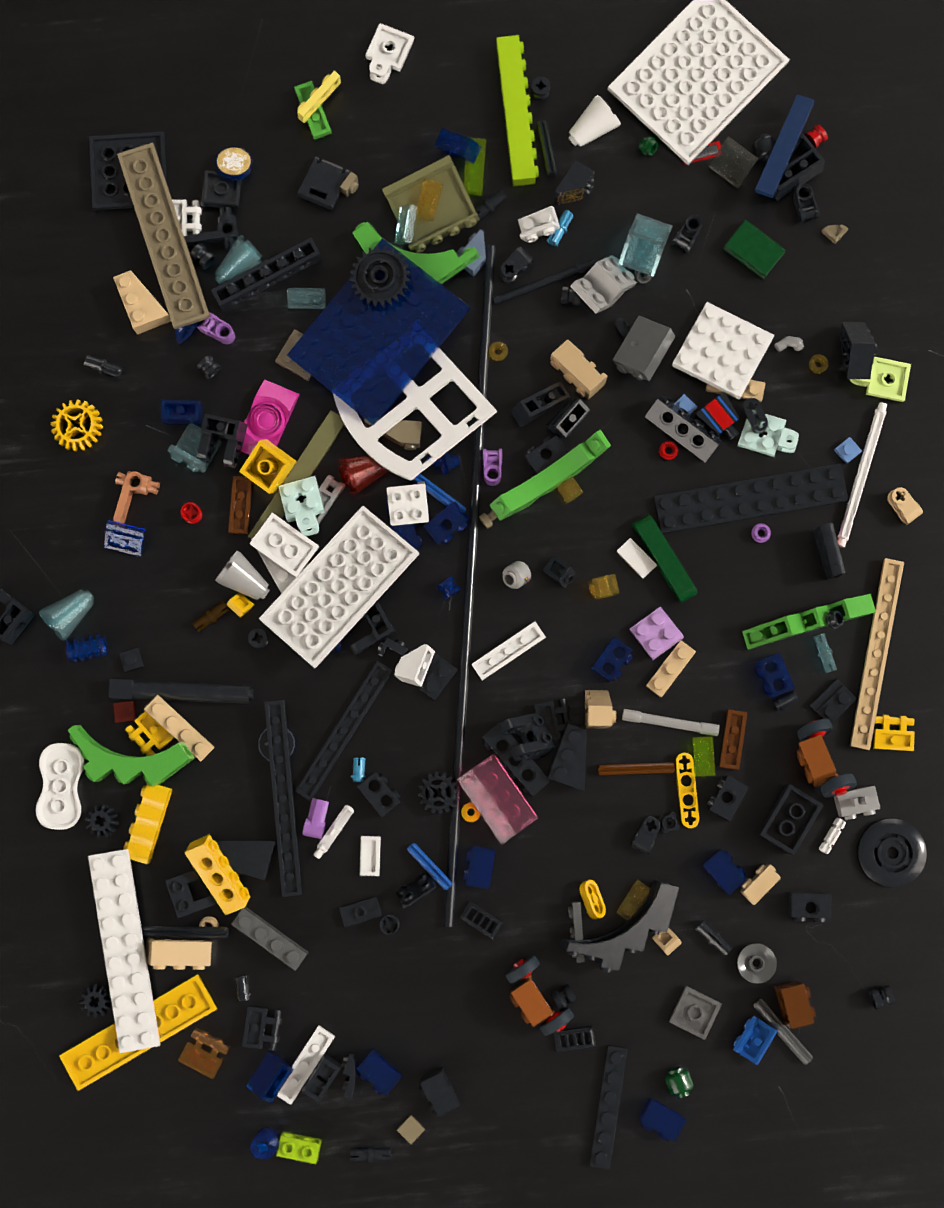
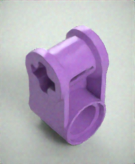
(215, 327)
(492, 463)

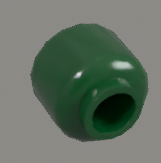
(679, 1081)

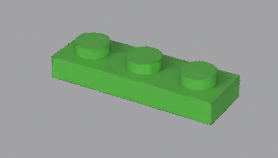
(317, 121)

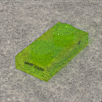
(703, 756)

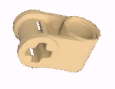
(905, 507)

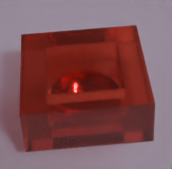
(124, 712)

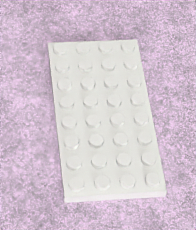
(339, 586)

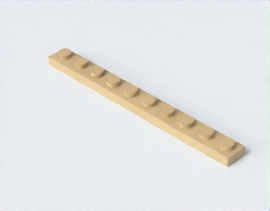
(876, 654)

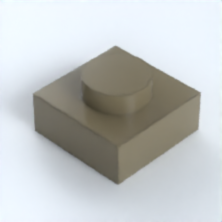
(349, 185)

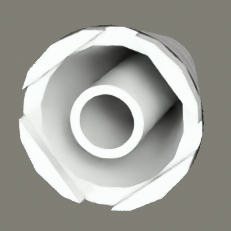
(593, 122)

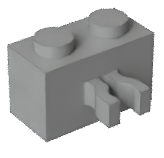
(857, 801)

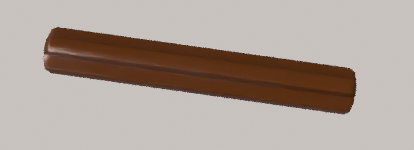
(641, 768)

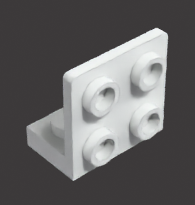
(408, 504)

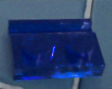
(124, 538)

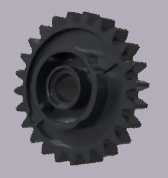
(376, 263)

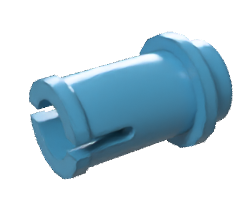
(358, 771)

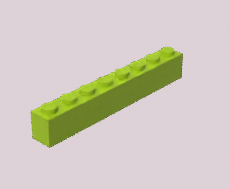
(516, 111)

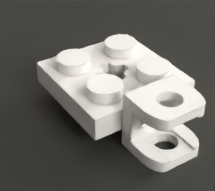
(383, 60)

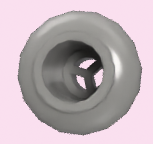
(516, 575)

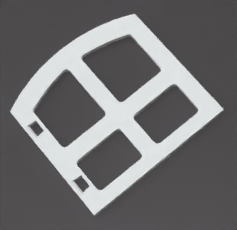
(419, 399)

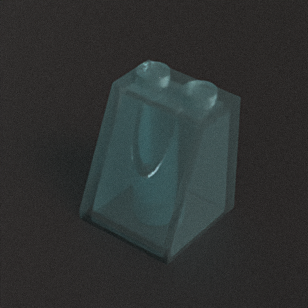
(645, 244)

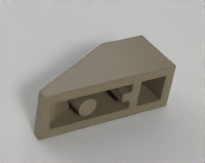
(404, 433)

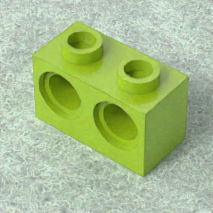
(299, 1147)

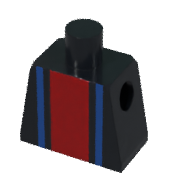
(719, 416)

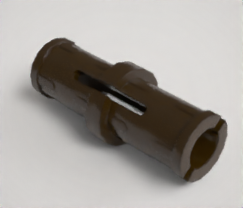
(211, 616)

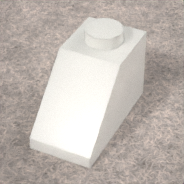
(414, 665)

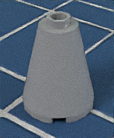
(243, 577)

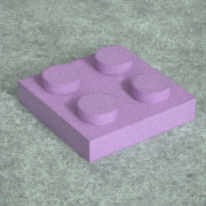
(656, 633)

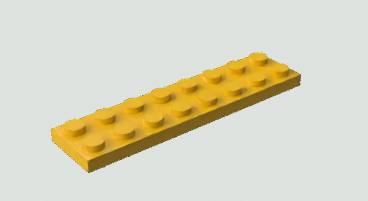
(173, 1013)

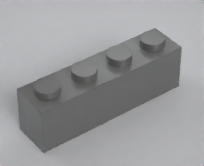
(270, 938)

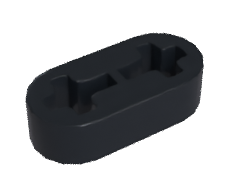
(759, 413)

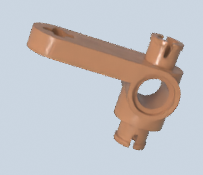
(146, 485)

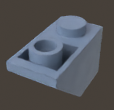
(476, 241)

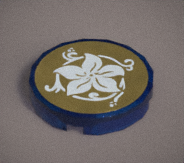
(234, 163)

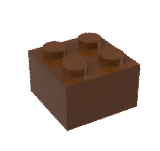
(795, 1004)

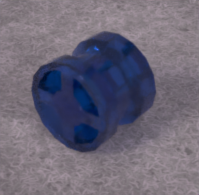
(448, 588)

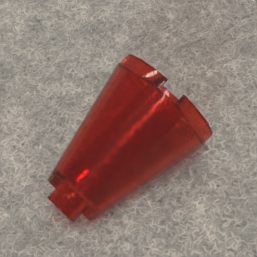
(360, 472)

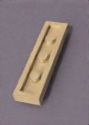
(179, 727)

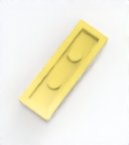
(318, 96)

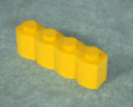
(148, 822)

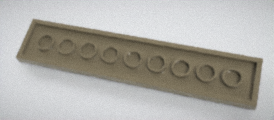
(163, 236)

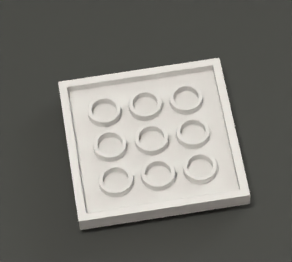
(723, 350)

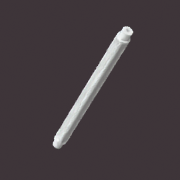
(862, 473)

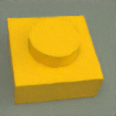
(240, 604)

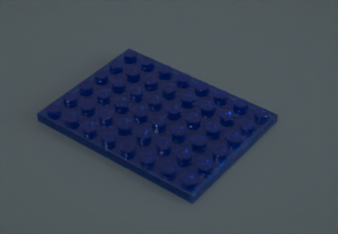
(376, 352)

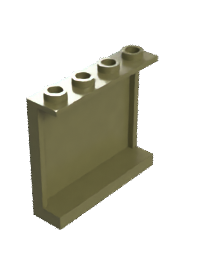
(453, 209)

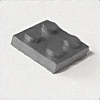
(695, 1012)

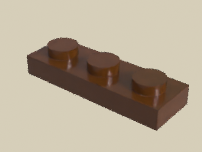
(240, 505)
(733, 739)

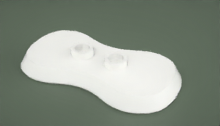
(59, 802)

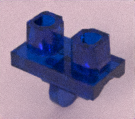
(446, 462)

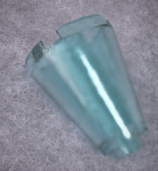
(238, 260)
(67, 613)

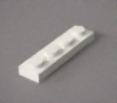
(508, 650)
(305, 1064)

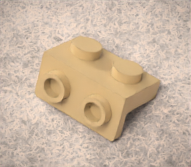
(760, 884)

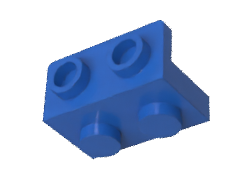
(754, 1040)

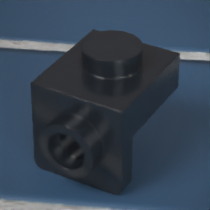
(397, 646)

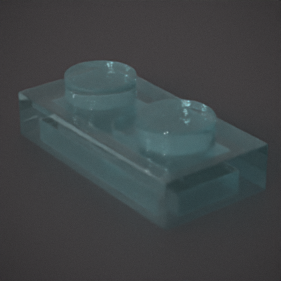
(405, 224)
(306, 298)

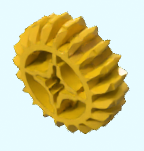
(65, 439)

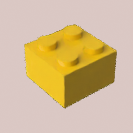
(267, 466)

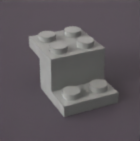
(604, 284)

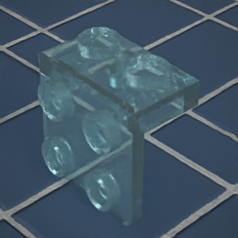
(187, 449)

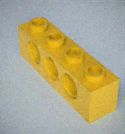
(209, 871)

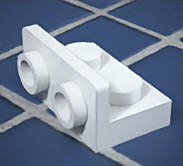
(538, 224)

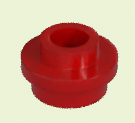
(668, 444)

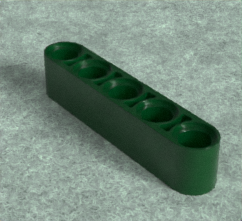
(664, 558)

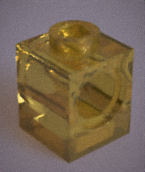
(604, 587)

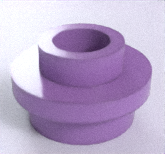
(765, 529)

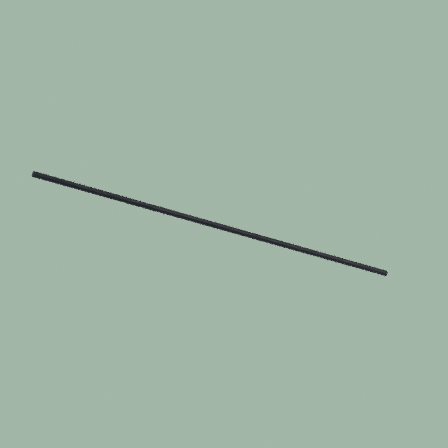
(469, 589)

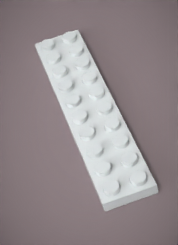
(124, 950)

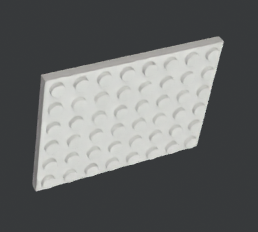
(698, 76)

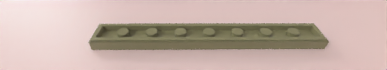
(306, 464)

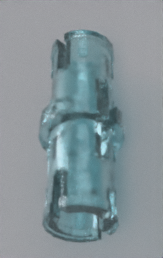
(825, 653)

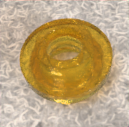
(498, 345)
(818, 358)

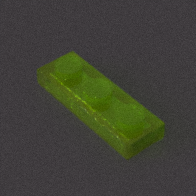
(474, 172)

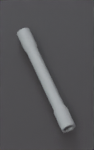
(703, 728)

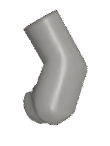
(795, 342)

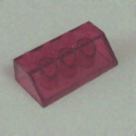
(497, 799)

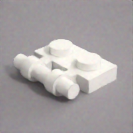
(182, 212)

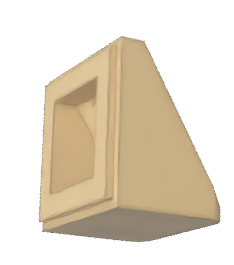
(667, 941)

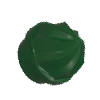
(648, 145)

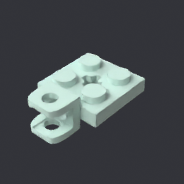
(774, 440)
(304, 512)

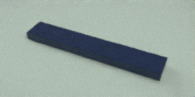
(784, 146)

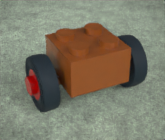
(817, 760)
(532, 1001)

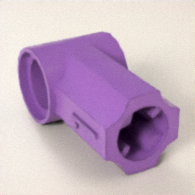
(315, 823)

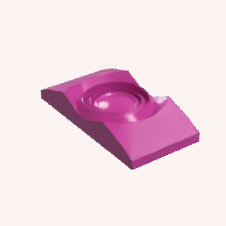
(268, 415)

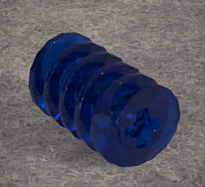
(86, 648)
(262, 1151)

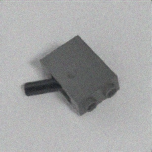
(642, 347)

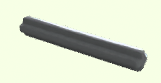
(784, 1033)

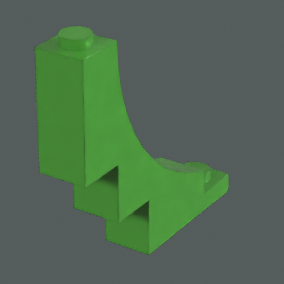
(438, 265)
(551, 477)
(807, 621)

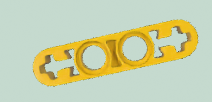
(684, 790)

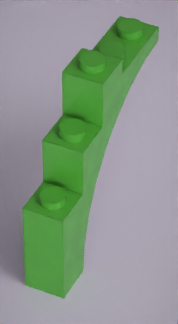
(127, 768)

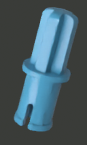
(564, 221)

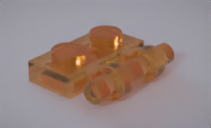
(201, 1060)

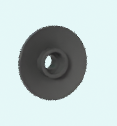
(766, 966)

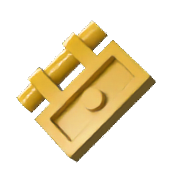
(155, 731)
(894, 739)

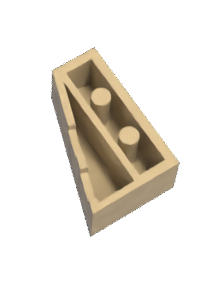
(140, 305)
(578, 369)
(598, 710)
(178, 953)

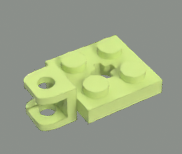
(877, 385)

